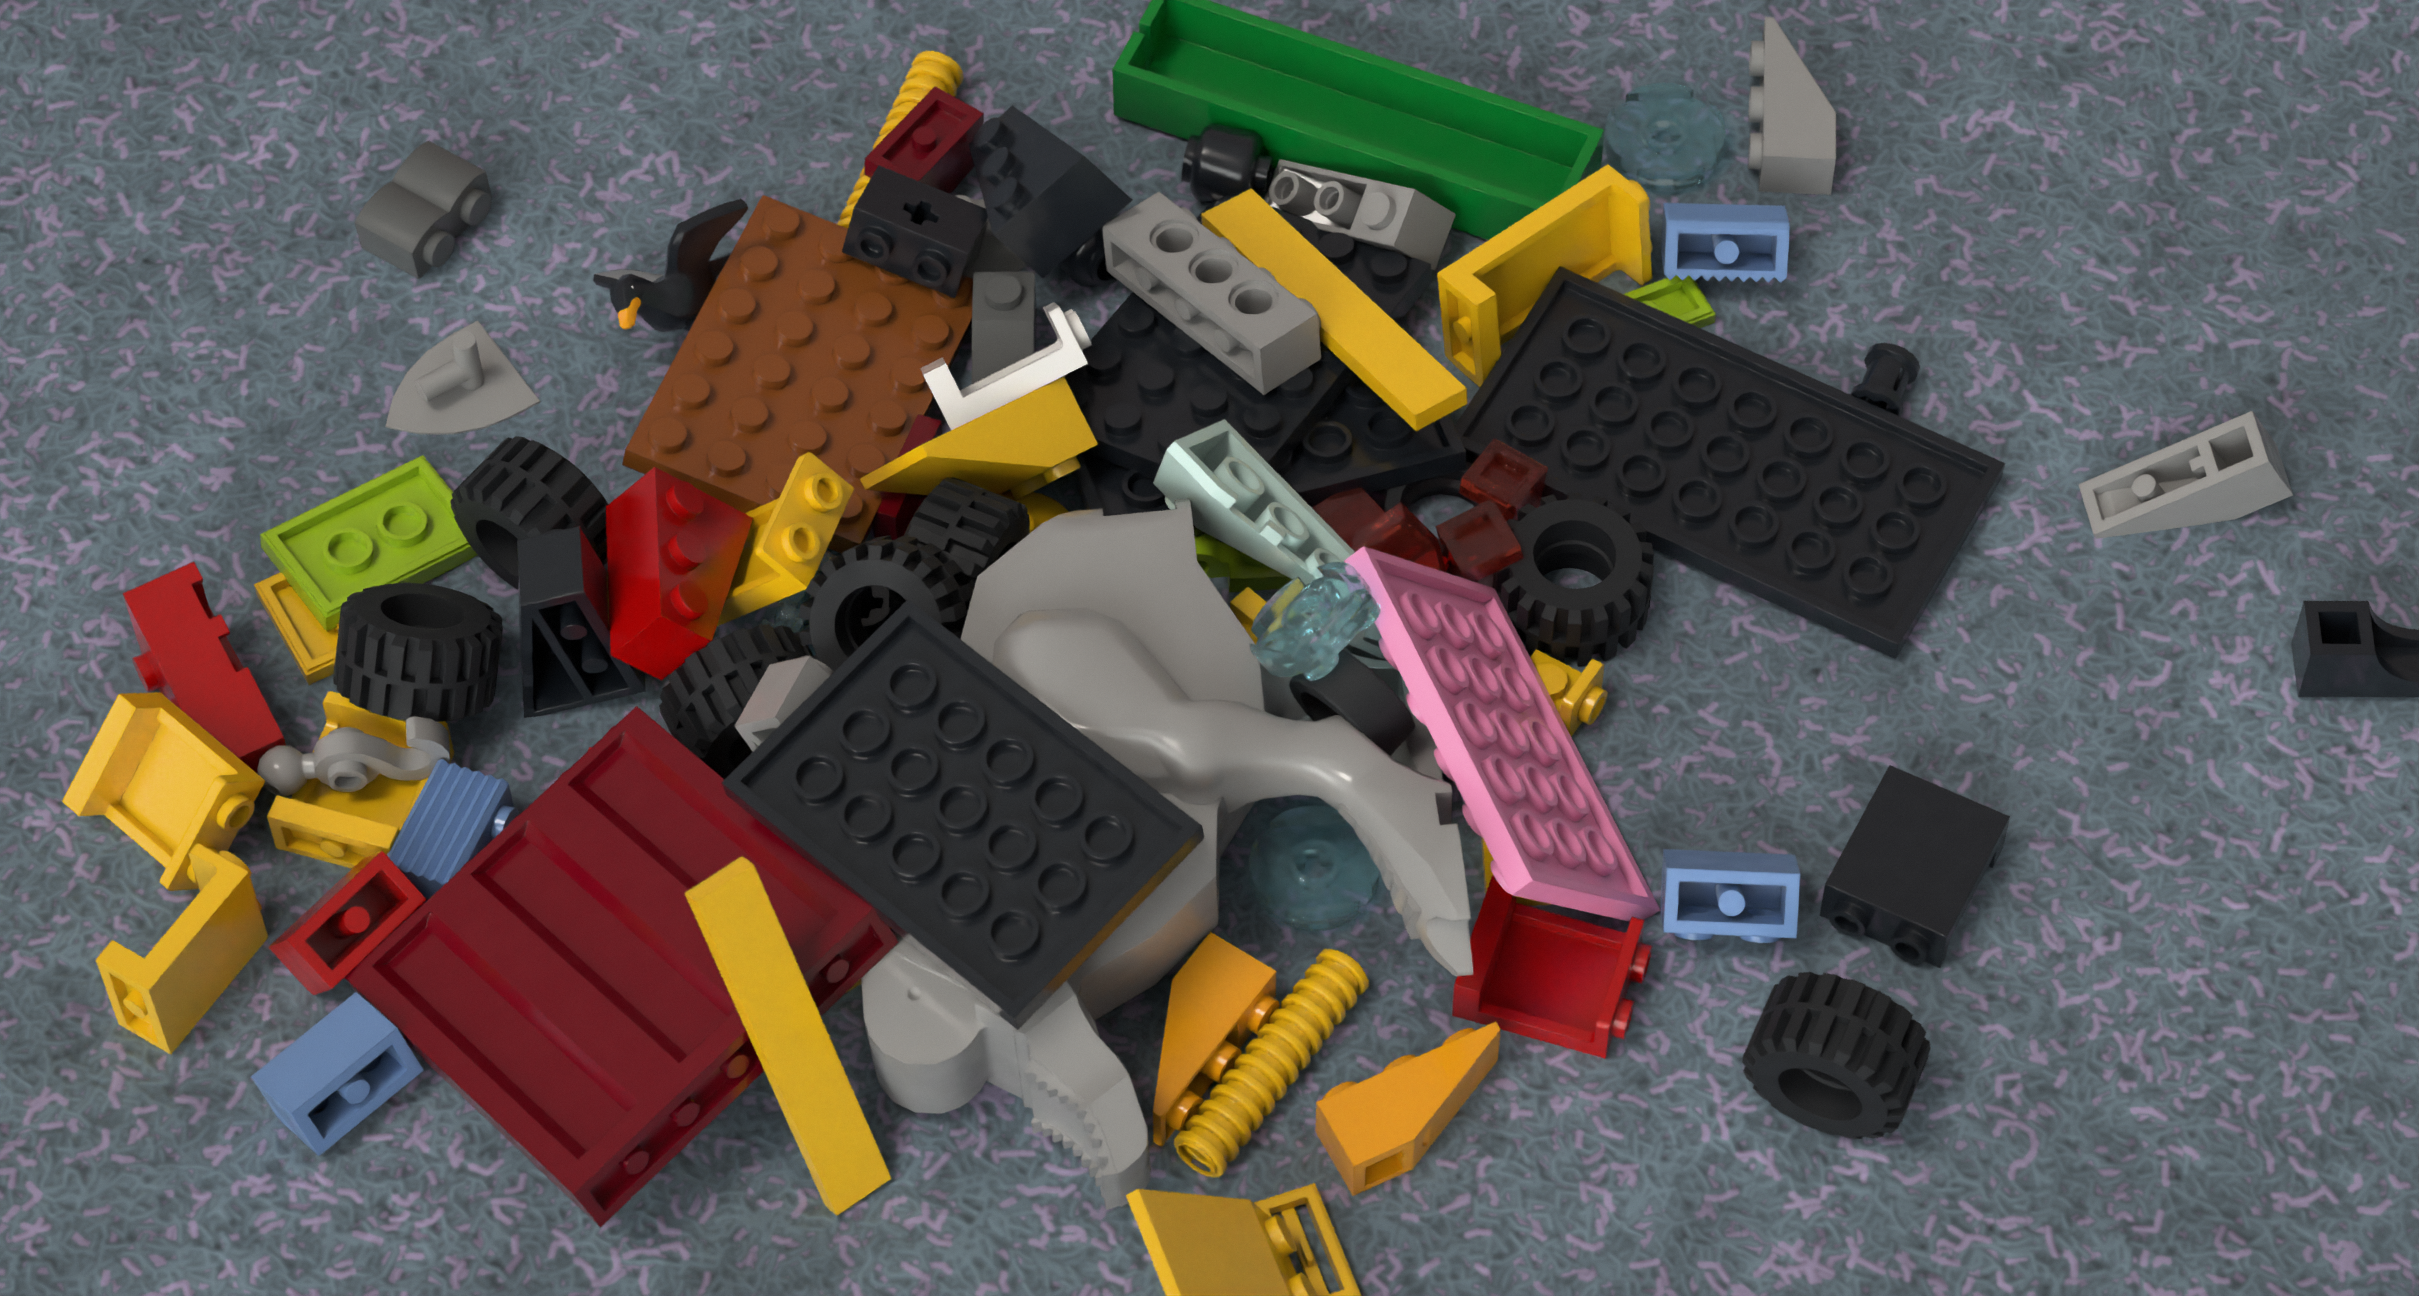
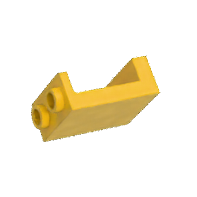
(164, 784)
(347, 824)
(193, 960)

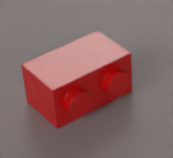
(347, 923)

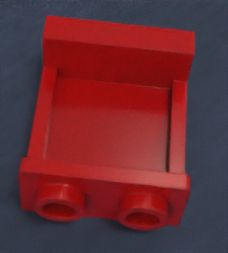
(1550, 975)

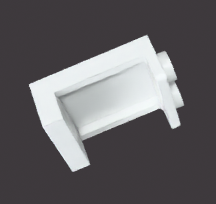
(1014, 380)

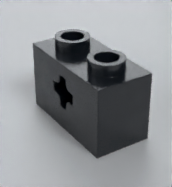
(916, 231)

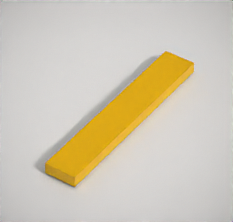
(1350, 321)
(788, 1034)

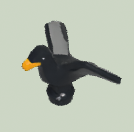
(676, 297)

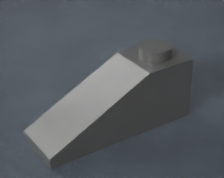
(1002, 320)

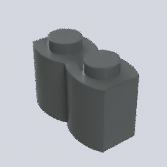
(424, 210)

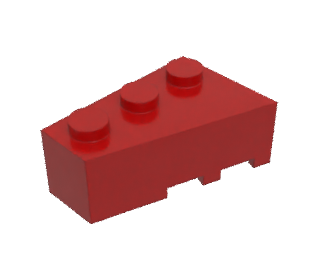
(668, 570)
(196, 666)

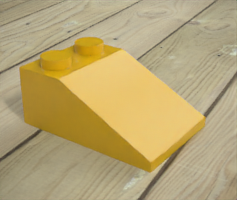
(1004, 450)
(1216, 1246)

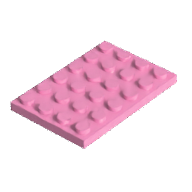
(1502, 740)

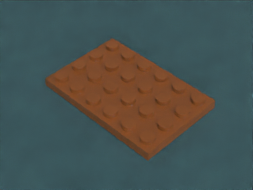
(798, 360)

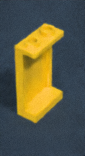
(1491, 290)
(787, 538)

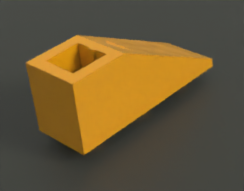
(1210, 1014)
(1394, 1117)

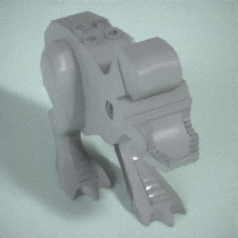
(1157, 671)

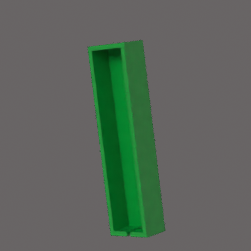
(1350, 112)

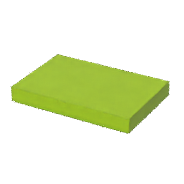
(369, 537)

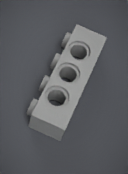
(1212, 292)

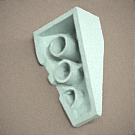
(1247, 503)

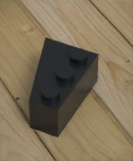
(1040, 190)
(567, 626)

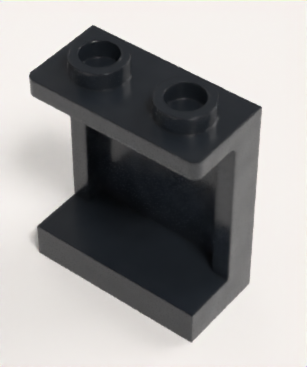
(1912, 866)

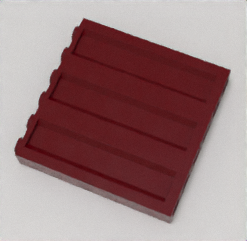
(575, 981)

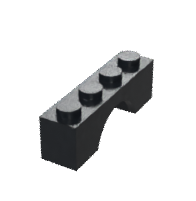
(2353, 653)

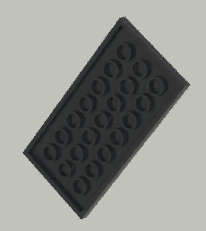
(1734, 460)

